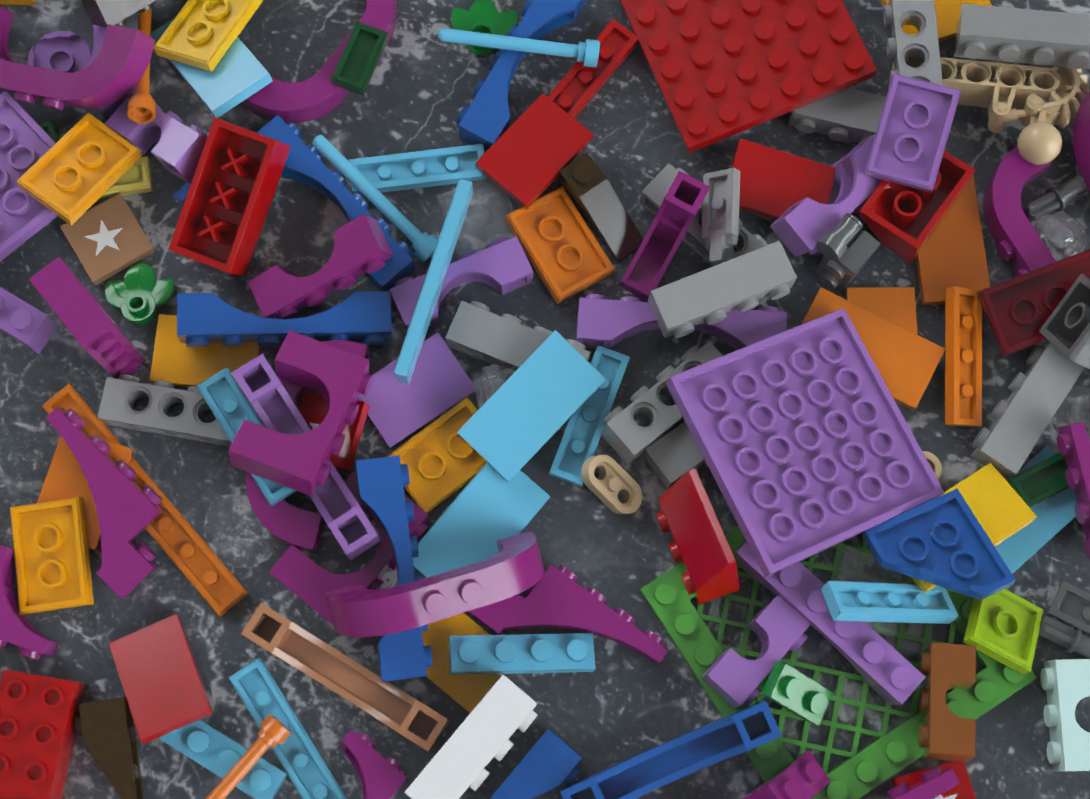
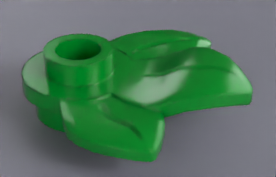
(483, 18)
(139, 289)

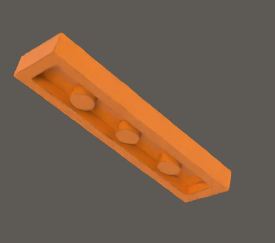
(963, 357)

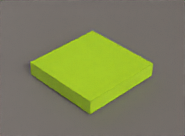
(1005, 629)

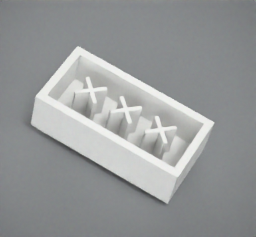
(476, 743)

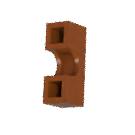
(943, 733)

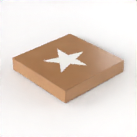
(108, 239)

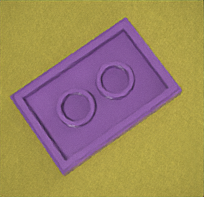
(912, 132)
(433, 389)

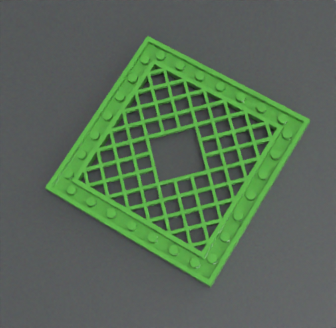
(876, 761)

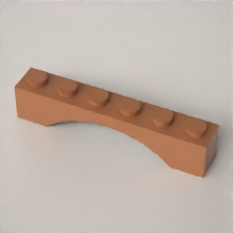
(345, 677)

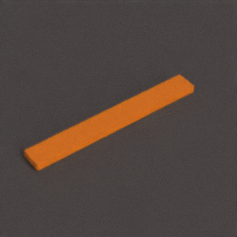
(170, 528)

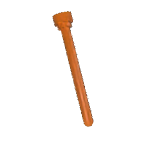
(141, 104)
(270, 735)

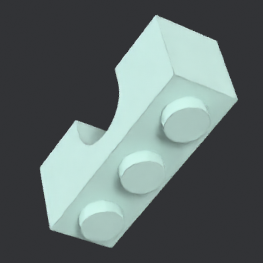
(1065, 686)

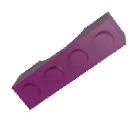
(357, 250)

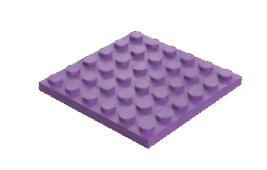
(803, 440)

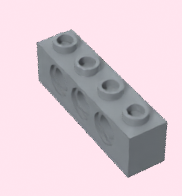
(921, 45)
(652, 198)
(122, 393)
(631, 439)

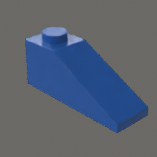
(541, 769)

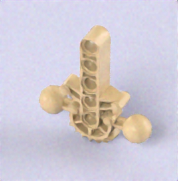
(1019, 90)

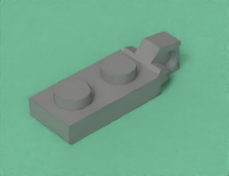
(721, 214)

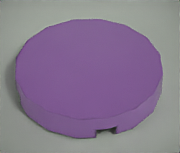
(61, 52)

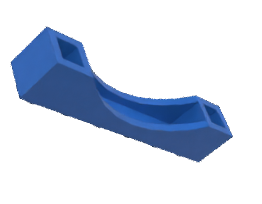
(489, 112)
(307, 167)
(208, 319)
(382, 492)
(680, 756)

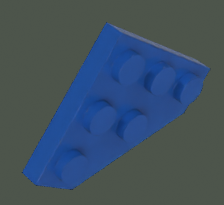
(941, 546)

